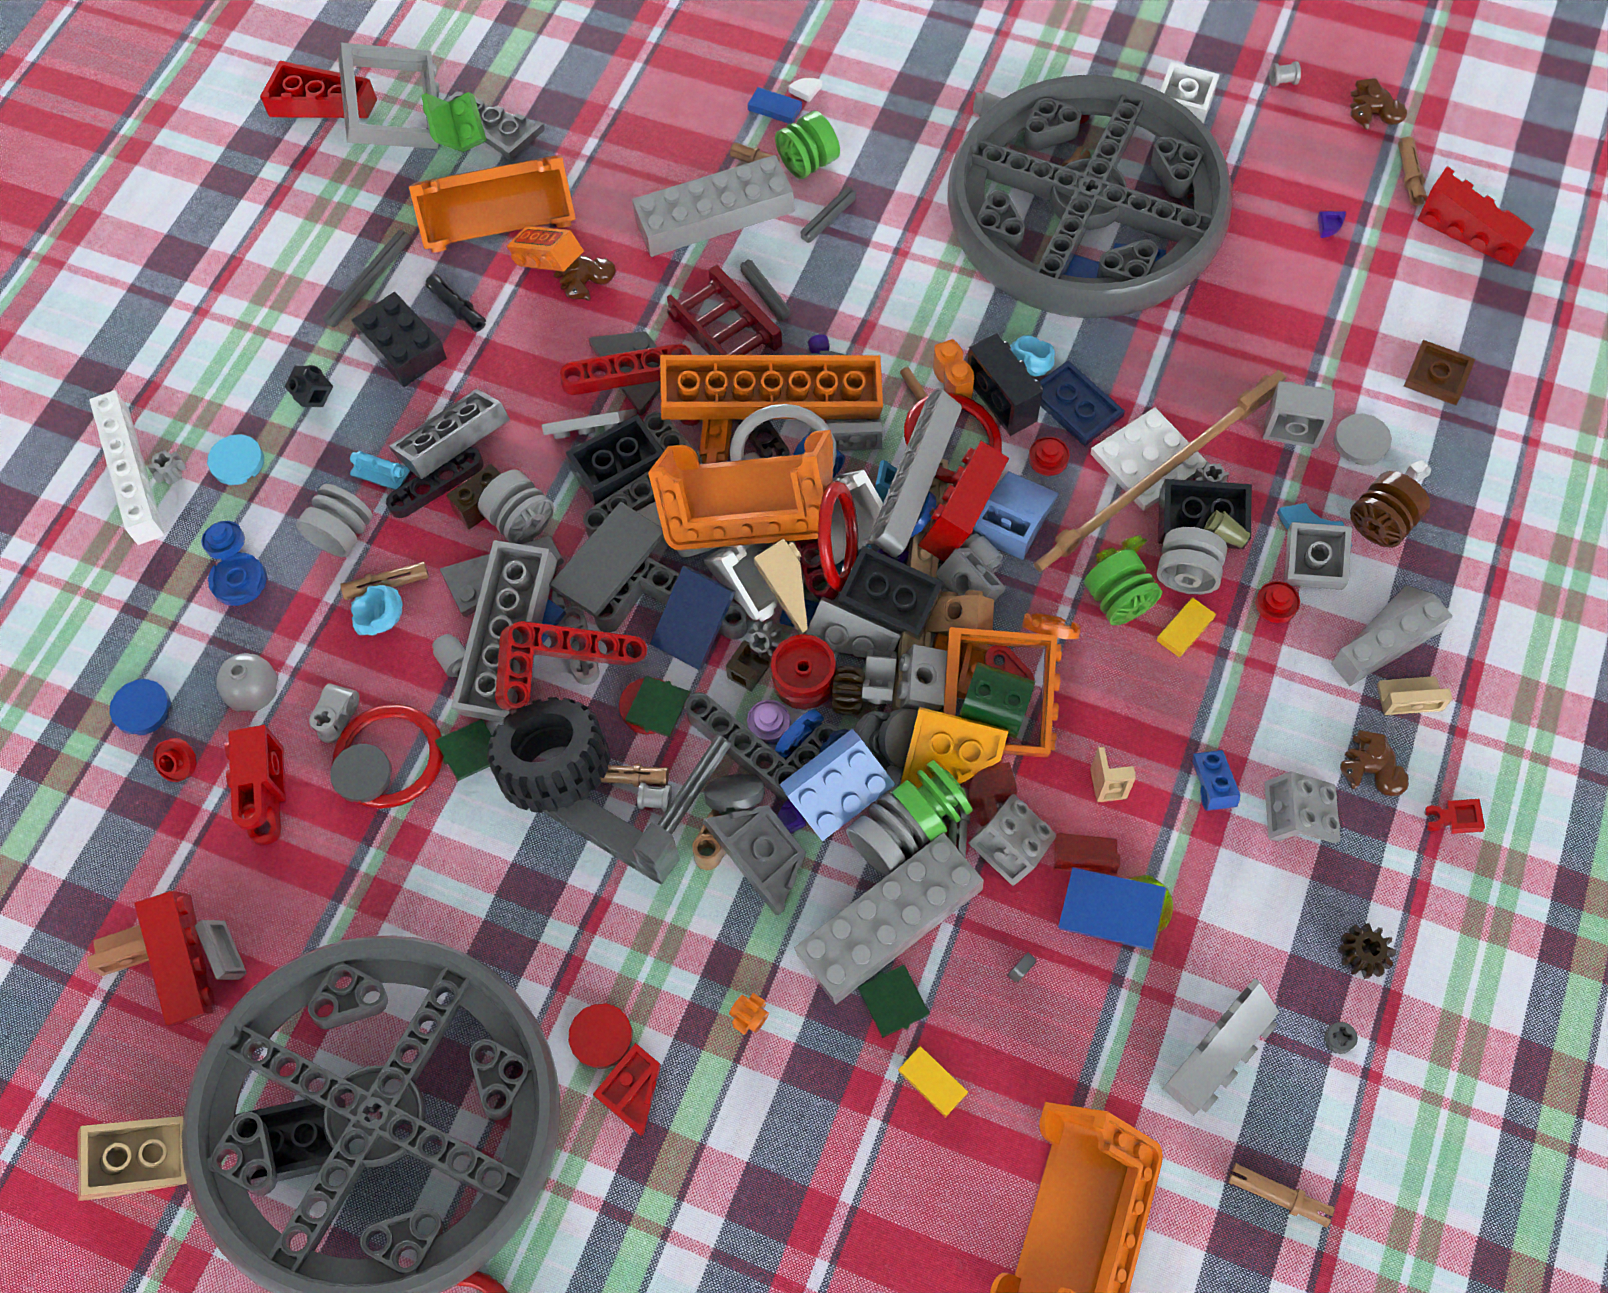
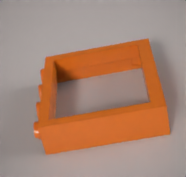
(1051, 680)

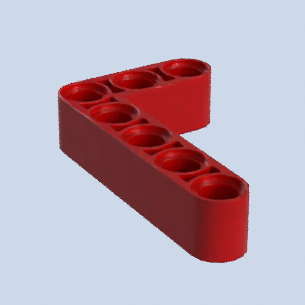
(614, 376)
(560, 648)

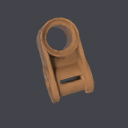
(706, 840)

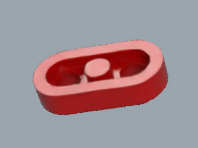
(1011, 661)

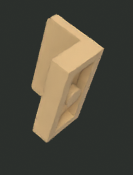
(1412, 695)
(1110, 783)

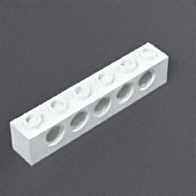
(126, 468)

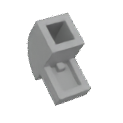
(879, 676)

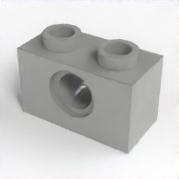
(966, 564)
(929, 665)

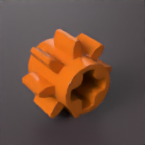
(749, 1013)

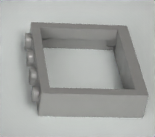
(384, 58)

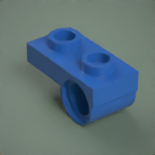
(1216, 780)

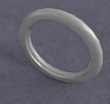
(770, 412)

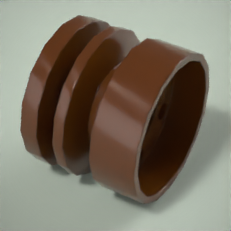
(1390, 509)

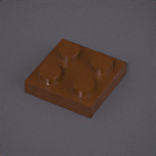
(1439, 372)

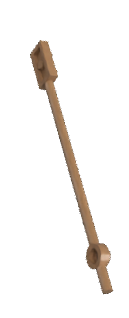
(1247, 402)

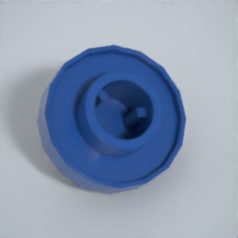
(223, 539)

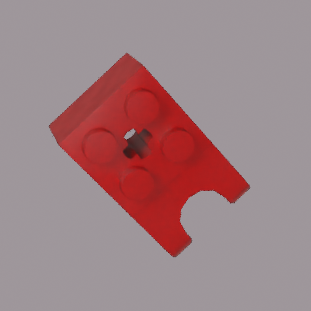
(256, 781)

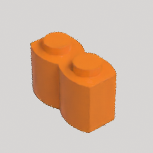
(952, 369)

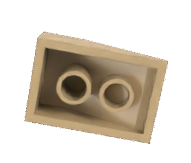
(783, 575)
(129, 1157)

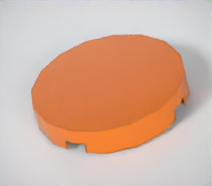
(1051, 625)

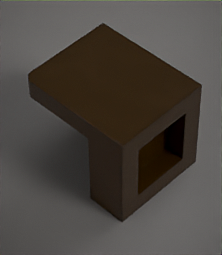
(746, 667)

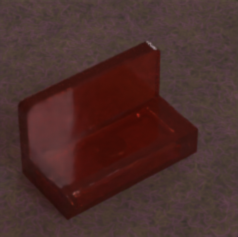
(1086, 853)

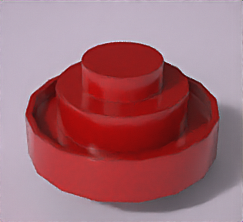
(1049, 456)
(1277, 602)
(174, 759)

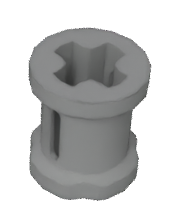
(1285, 73)
(654, 797)

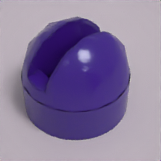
(818, 343)

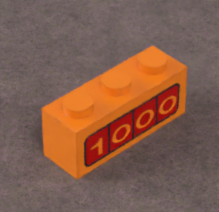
(545, 248)

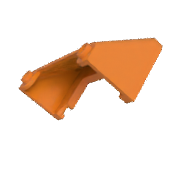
(492, 201)
(742, 498)
(1087, 1206)

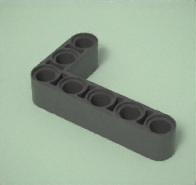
(629, 494)
(645, 583)
(758, 750)
(647, 852)

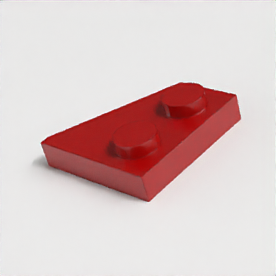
(631, 1088)

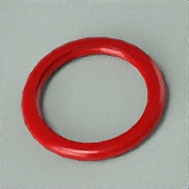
(972, 408)
(835, 490)
(413, 715)

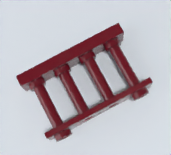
(734, 300)

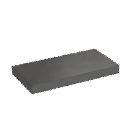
(607, 559)

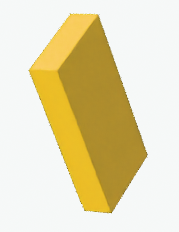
(1186, 627)
(933, 1081)

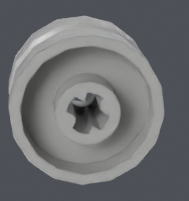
(1192, 560)

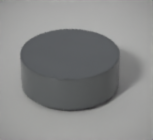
(1022, 967)

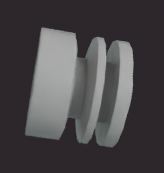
(516, 507)
(334, 520)
(886, 835)

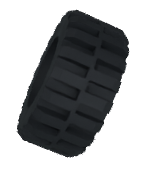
(557, 780)

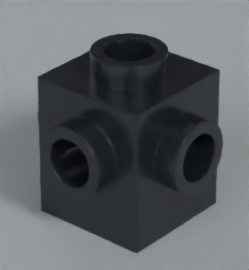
(308, 386)

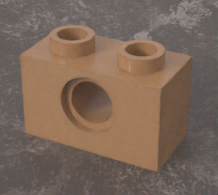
(976, 612)

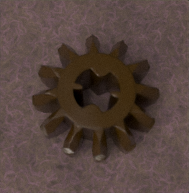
(848, 690)
(1370, 962)

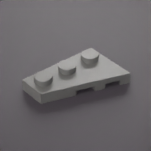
(587, 424)
(850, 631)

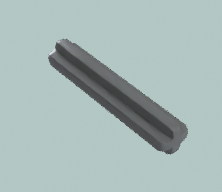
(828, 215)
(765, 290)

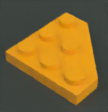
(954, 744)

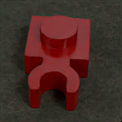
(1460, 815)

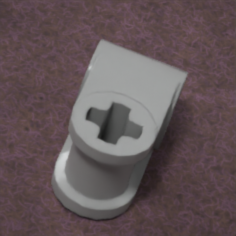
(333, 710)

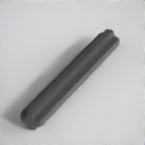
(694, 784)

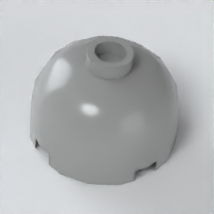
(246, 682)

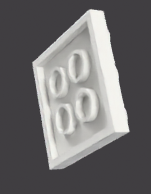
(1140, 450)

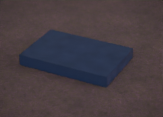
(1078, 403)
(692, 617)

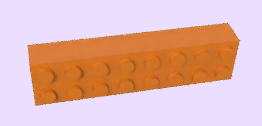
(741, 384)

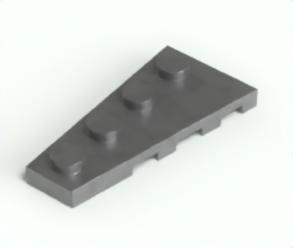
(505, 131)
(467, 577)

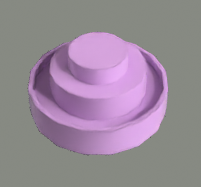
(768, 720)

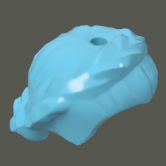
(1035, 354)
(376, 610)

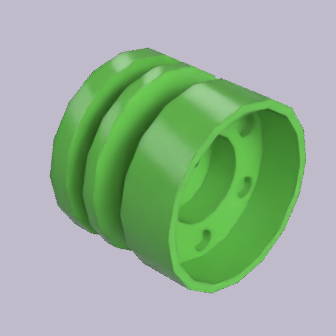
(807, 144)
(1122, 587)
(933, 799)

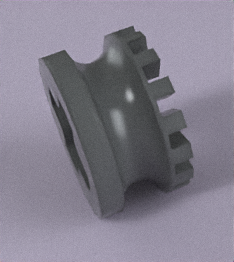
(1334, 1044)

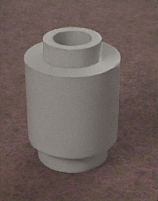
(985, 551)
(449, 654)

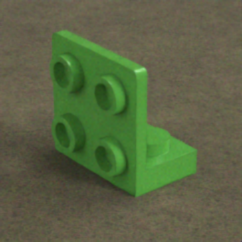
(454, 122)

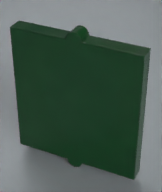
(657, 706)
(466, 749)
(893, 1001)

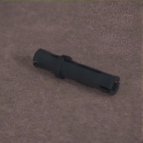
(462, 308)

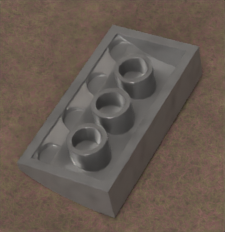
(450, 433)

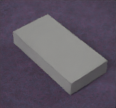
(220, 950)

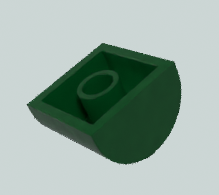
(997, 698)

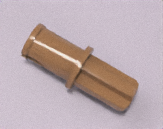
(748, 154)

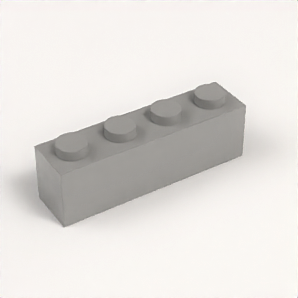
(1400, 627)
(1222, 1049)

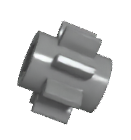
(167, 467)
(1211, 473)
(764, 637)

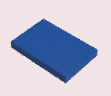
(1112, 908)

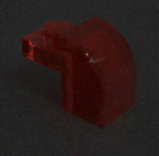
(991, 788)

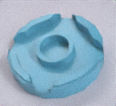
(235, 459)

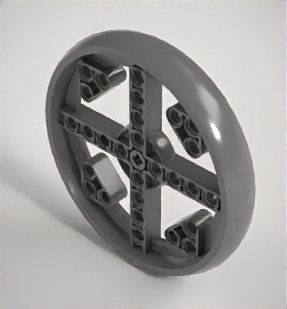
(1090, 196)
(309, 980)

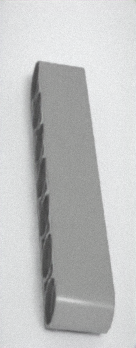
(915, 473)

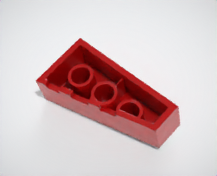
(312, 93)
(1474, 219)
(963, 500)
(175, 956)

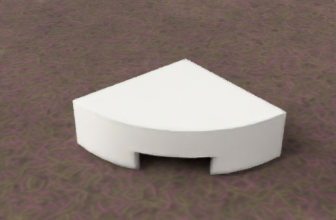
(805, 88)
(1418, 470)

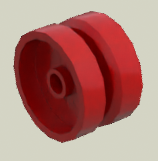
(803, 671)

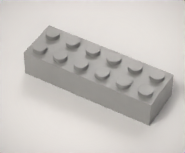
(713, 205)
(511, 592)
(889, 918)

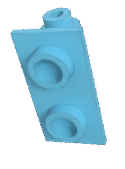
(378, 470)

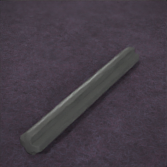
(366, 278)

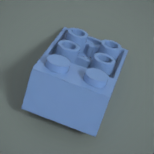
(1015, 514)

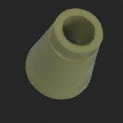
(1227, 529)

